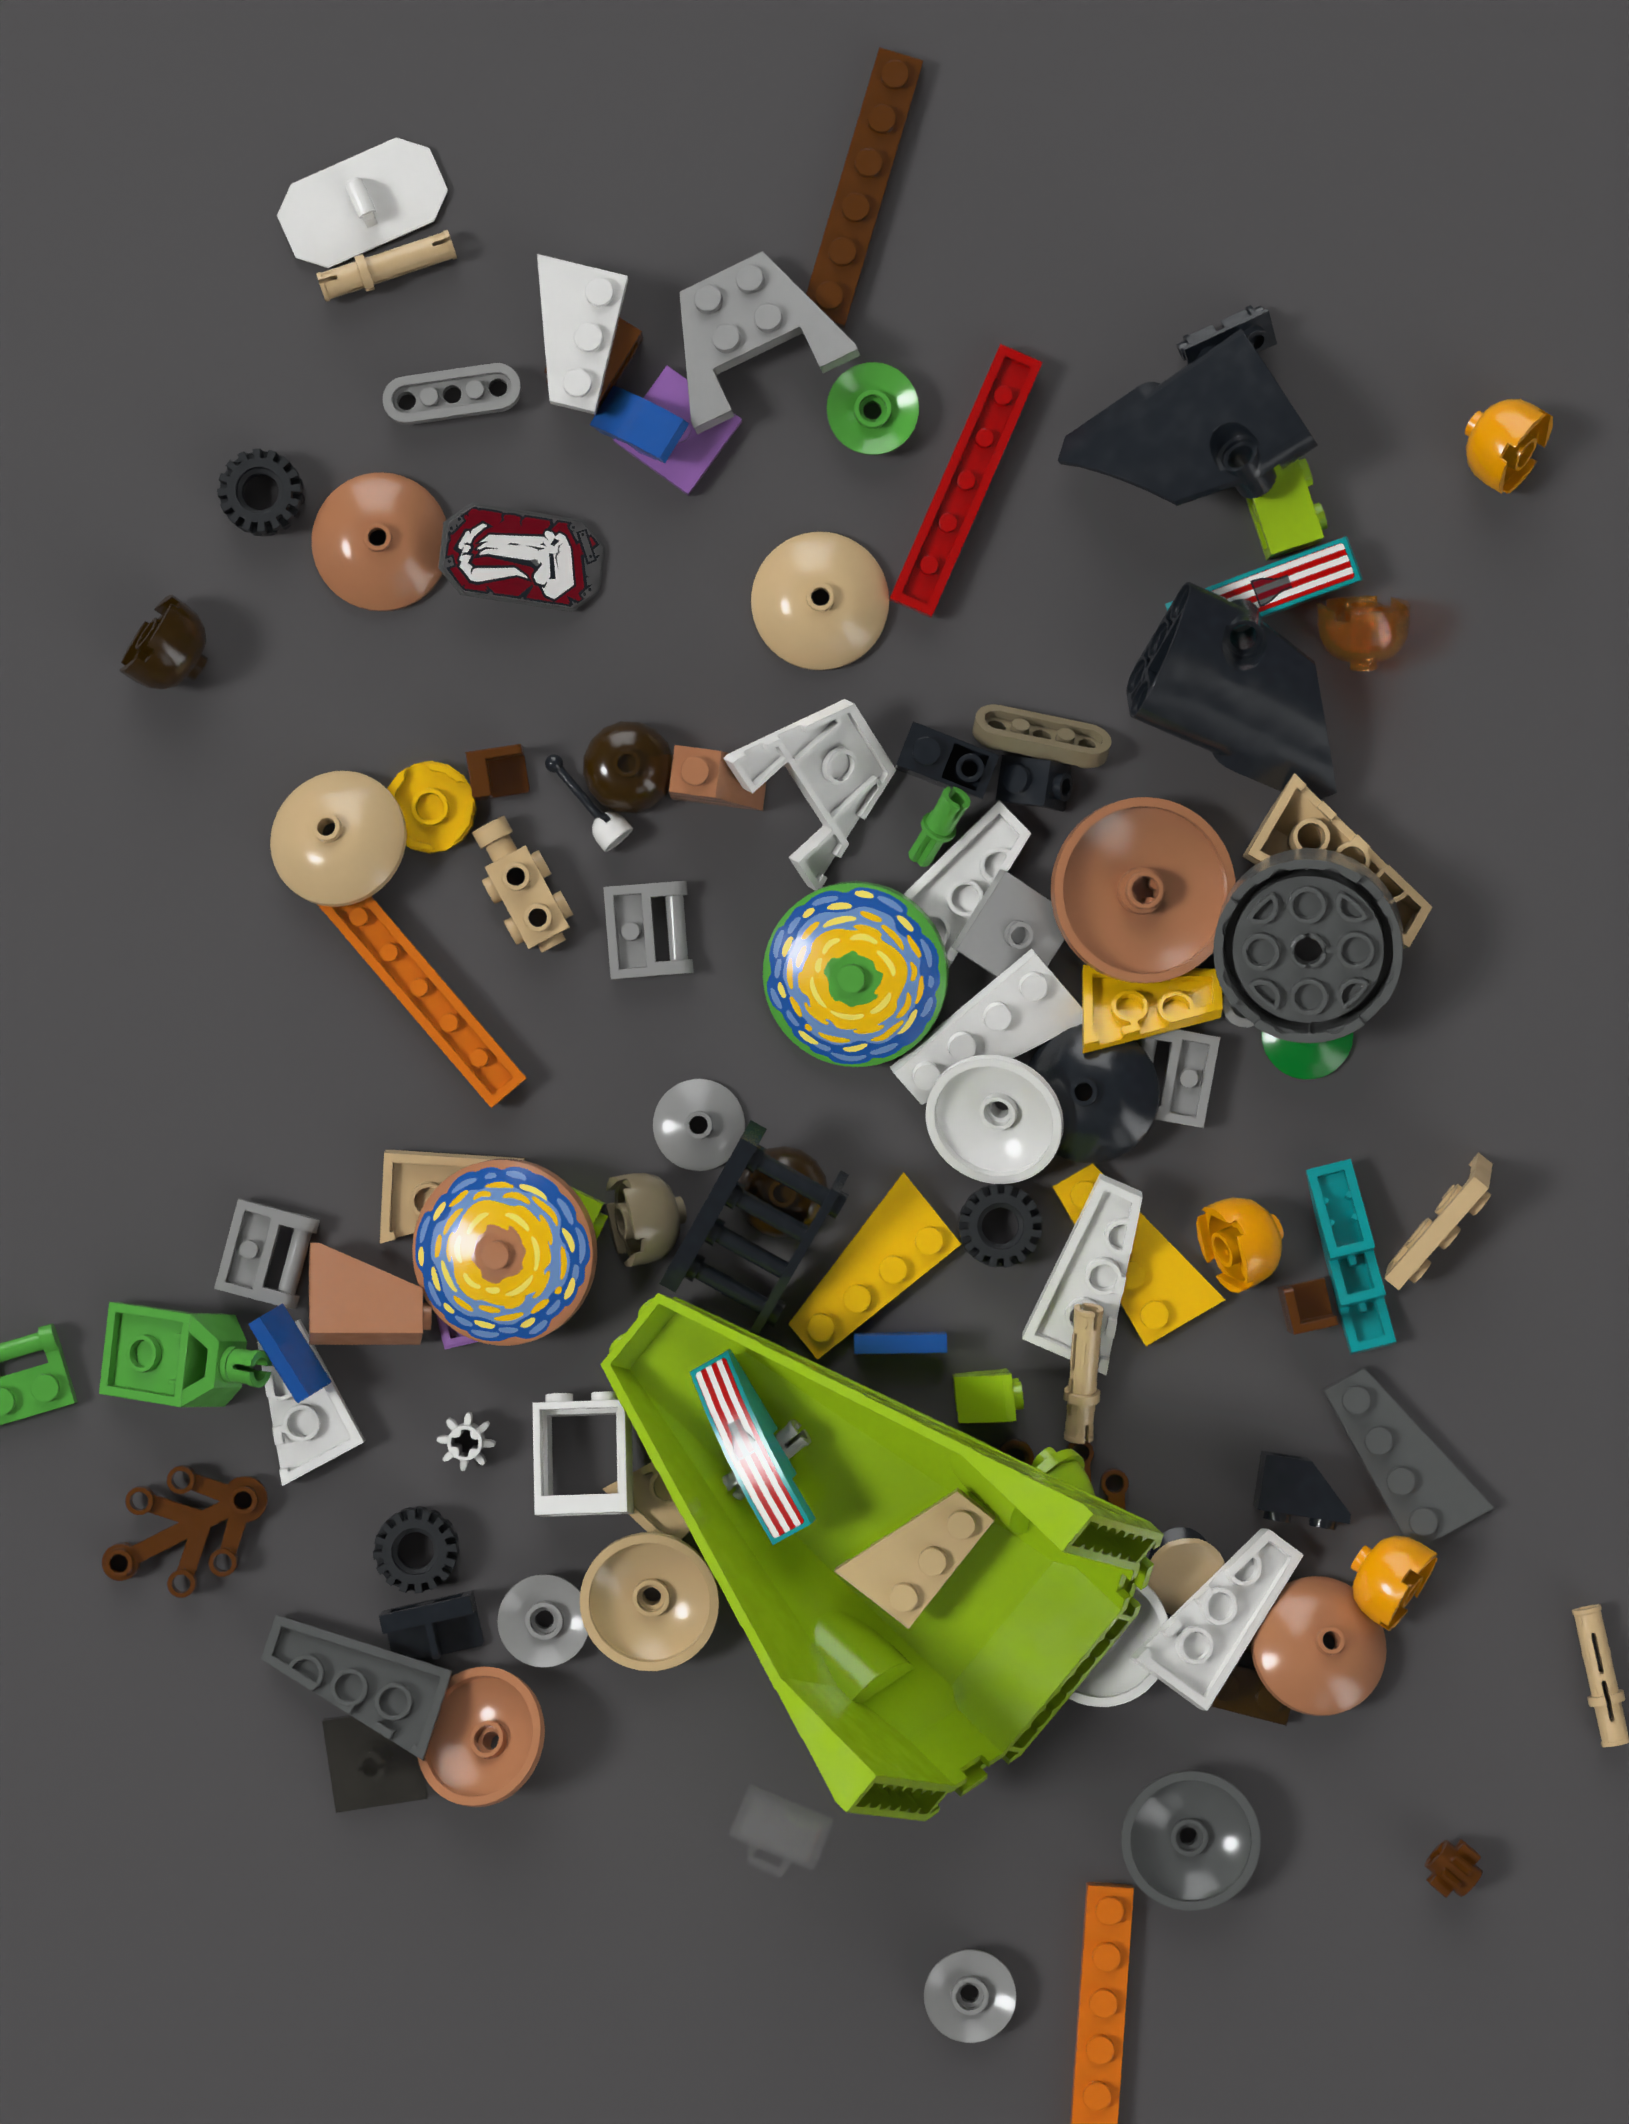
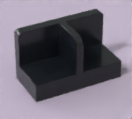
(433, 1626)

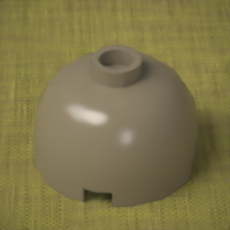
(644, 1217)

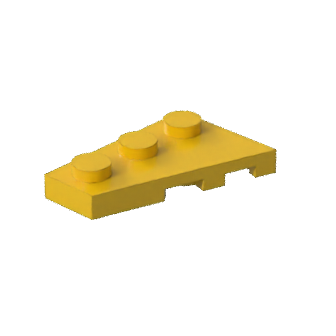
(1129, 1011)

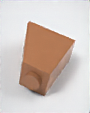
(705, 778)
(361, 1303)

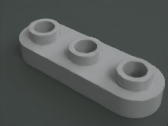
(431, 388)

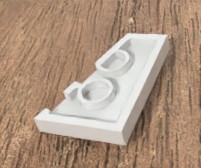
(579, 329)
(310, 1430)

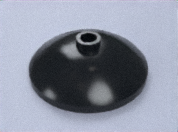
(1122, 1098)

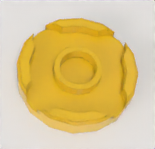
(434, 805)

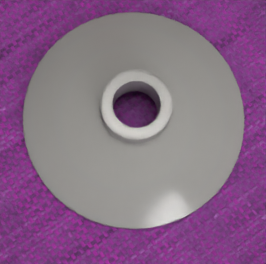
(673, 1120)
(522, 1633)
(976, 2018)

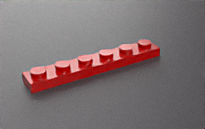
(965, 481)

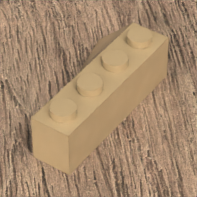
(1305, 821)

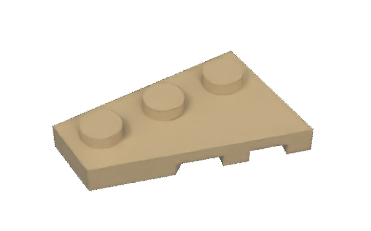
(410, 1181)
(1412, 1259)
(917, 1559)

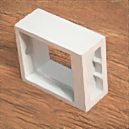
(587, 1504)

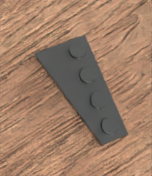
(1408, 1469)
(371, 1684)

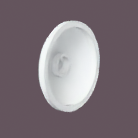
(989, 1141)
(1117, 1676)

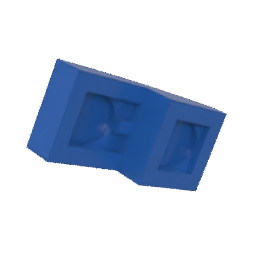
(639, 424)

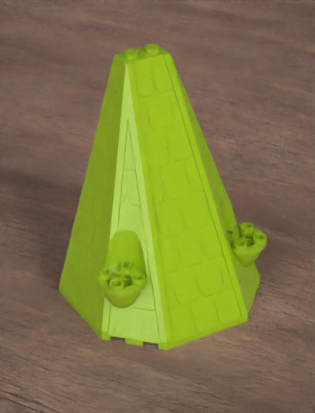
(996, 1650)

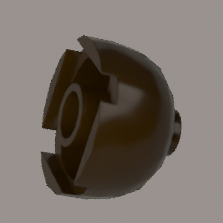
(167, 647)
(628, 767)
(779, 1194)

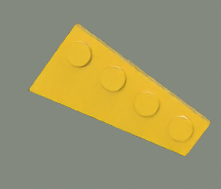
(881, 1261)
(1160, 1283)

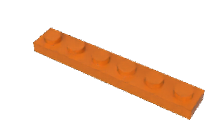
(428, 998)
(1102, 2003)

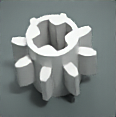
(476, 1433)

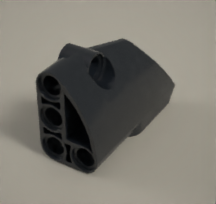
(1198, 430)
(1234, 692)

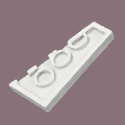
(1215, 1625)

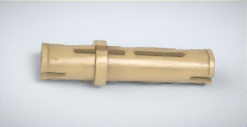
(386, 265)
(1084, 1364)
(1613, 1729)

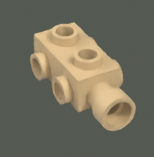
(527, 896)

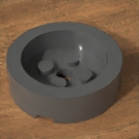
(1320, 898)

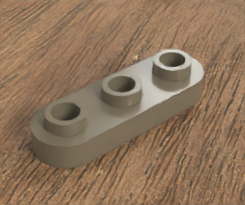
(1041, 736)

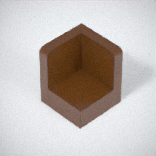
(497, 772)
(1306, 1306)

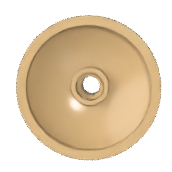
(815, 634)
(359, 852)
(643, 1631)

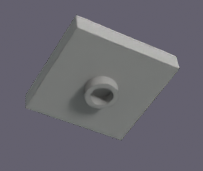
(1008, 925)

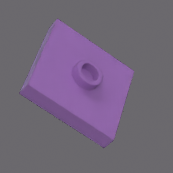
(693, 452)

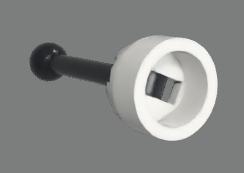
(608, 827)

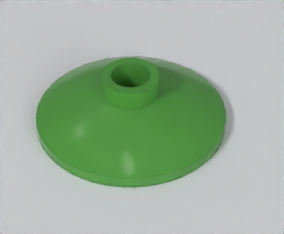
(876, 385)

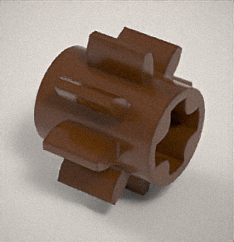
(1453, 1868)

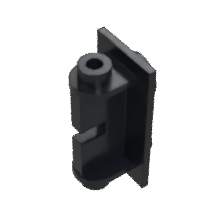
(1253, 321)

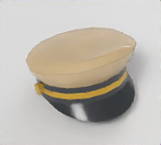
(1182, 1566)

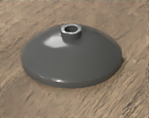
(1199, 1871)

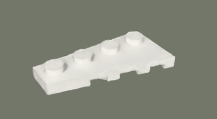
(966, 871)
(1004, 1019)
(1089, 1270)

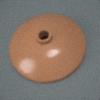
(387, 574)
(1298, 1665)
(474, 1711)

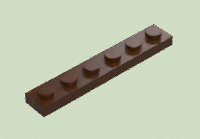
(863, 183)

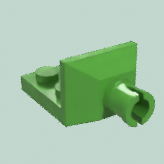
(177, 1357)

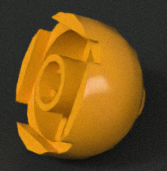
(1504, 442)
(1242, 1241)
(1391, 1577)

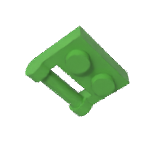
(37, 1387)

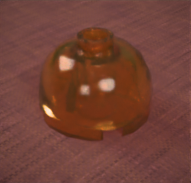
(1363, 629)

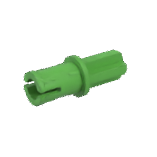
(939, 825)

